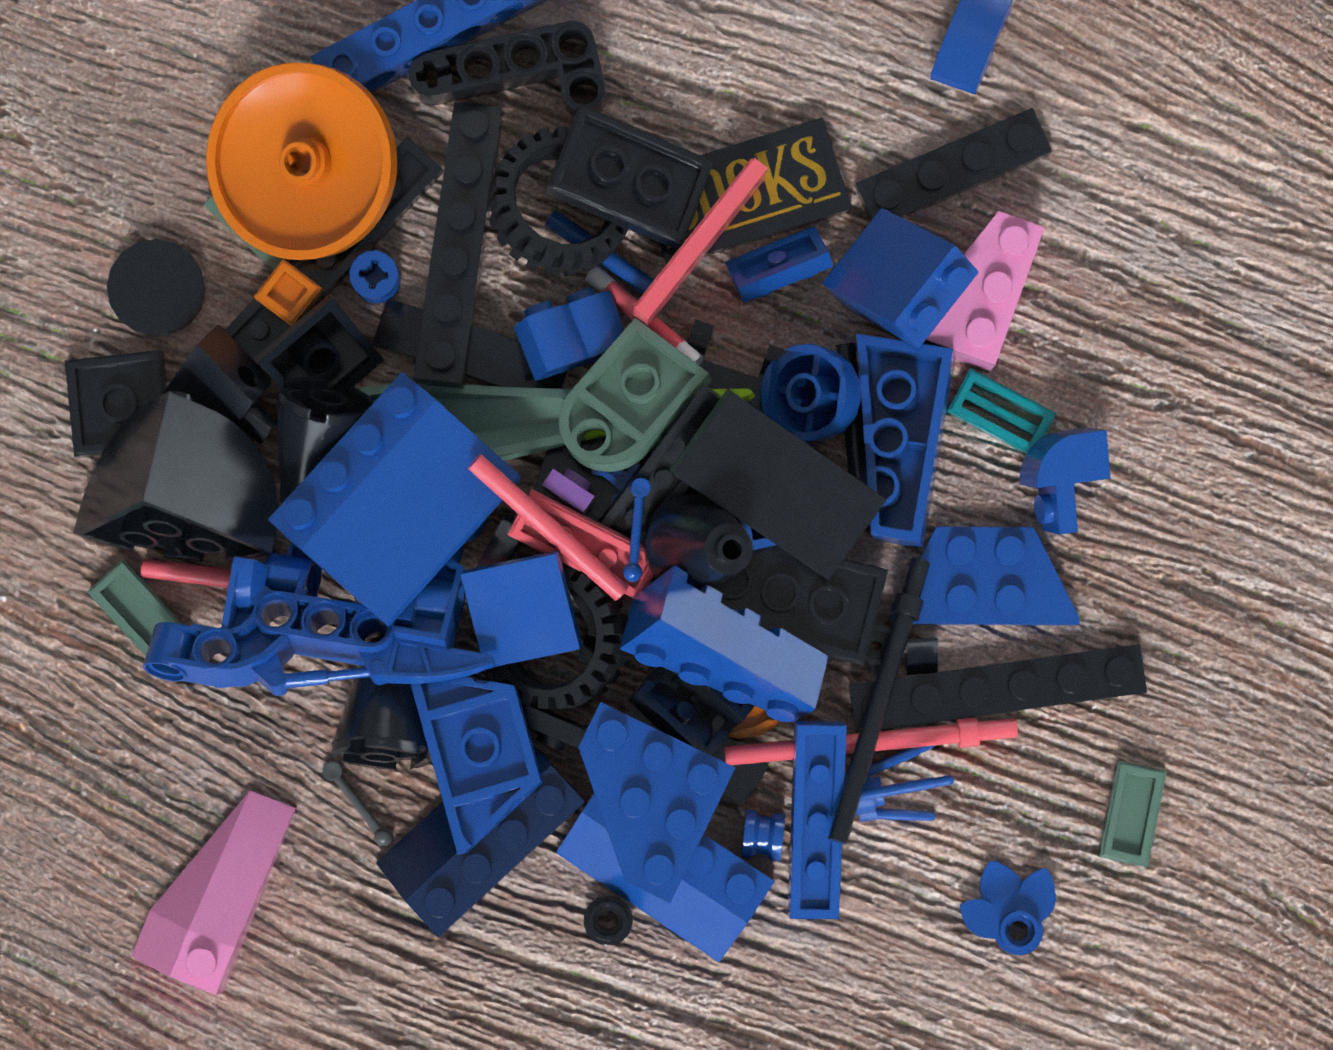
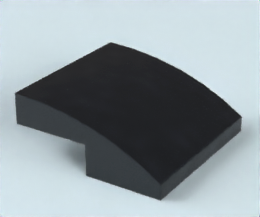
(688, 711)

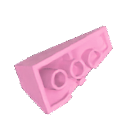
(210, 906)

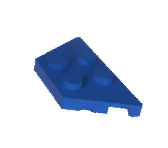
(992, 580)
(477, 753)

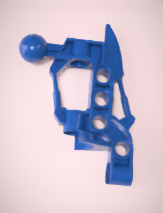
(413, 650)

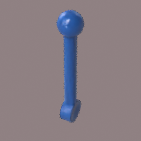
(639, 488)

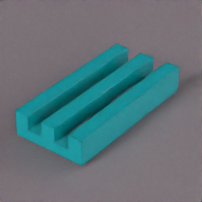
(964, 393)

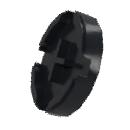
(156, 288)

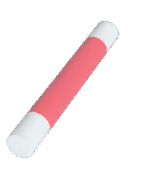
(625, 303)

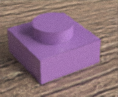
(570, 489)

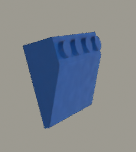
(392, 499)

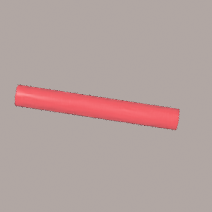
(185, 572)

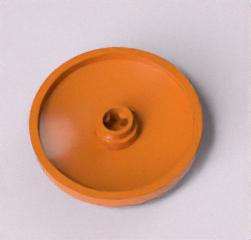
(301, 161)

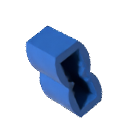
(569, 333)

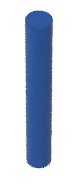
(614, 263)

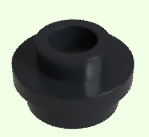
(604, 936)

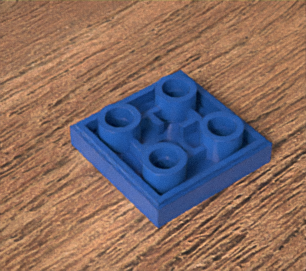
(522, 608)

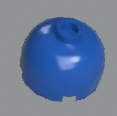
(811, 392)

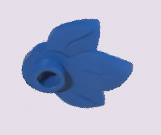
(1009, 900)

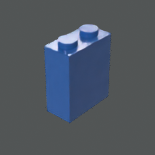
(900, 277)

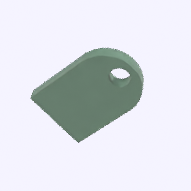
(630, 397)

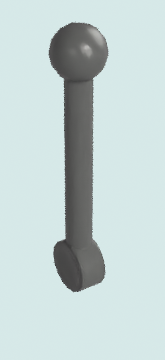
(333, 771)

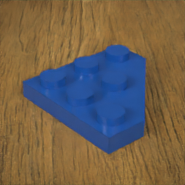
(651, 797)

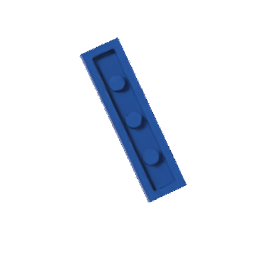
(815, 796)

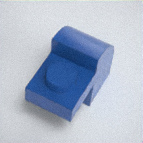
(1056, 465)

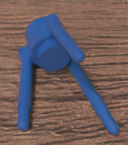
(874, 792)

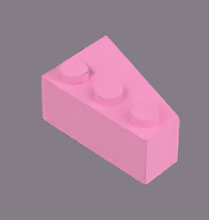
(985, 309)

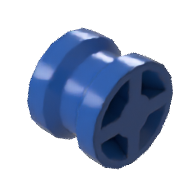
(382, 286)
(763, 835)

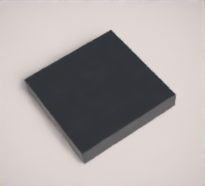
(106, 392)

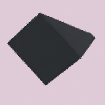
(922, 656)

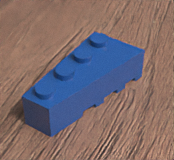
(903, 428)
(723, 648)

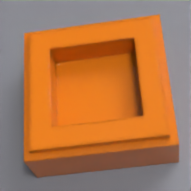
(288, 293)

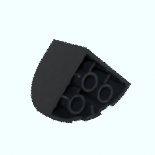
(180, 484)

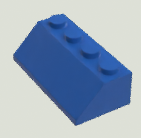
(710, 902)

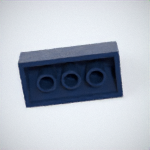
(447, 885)

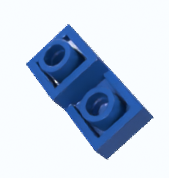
(970, 43)

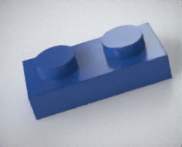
(779, 264)

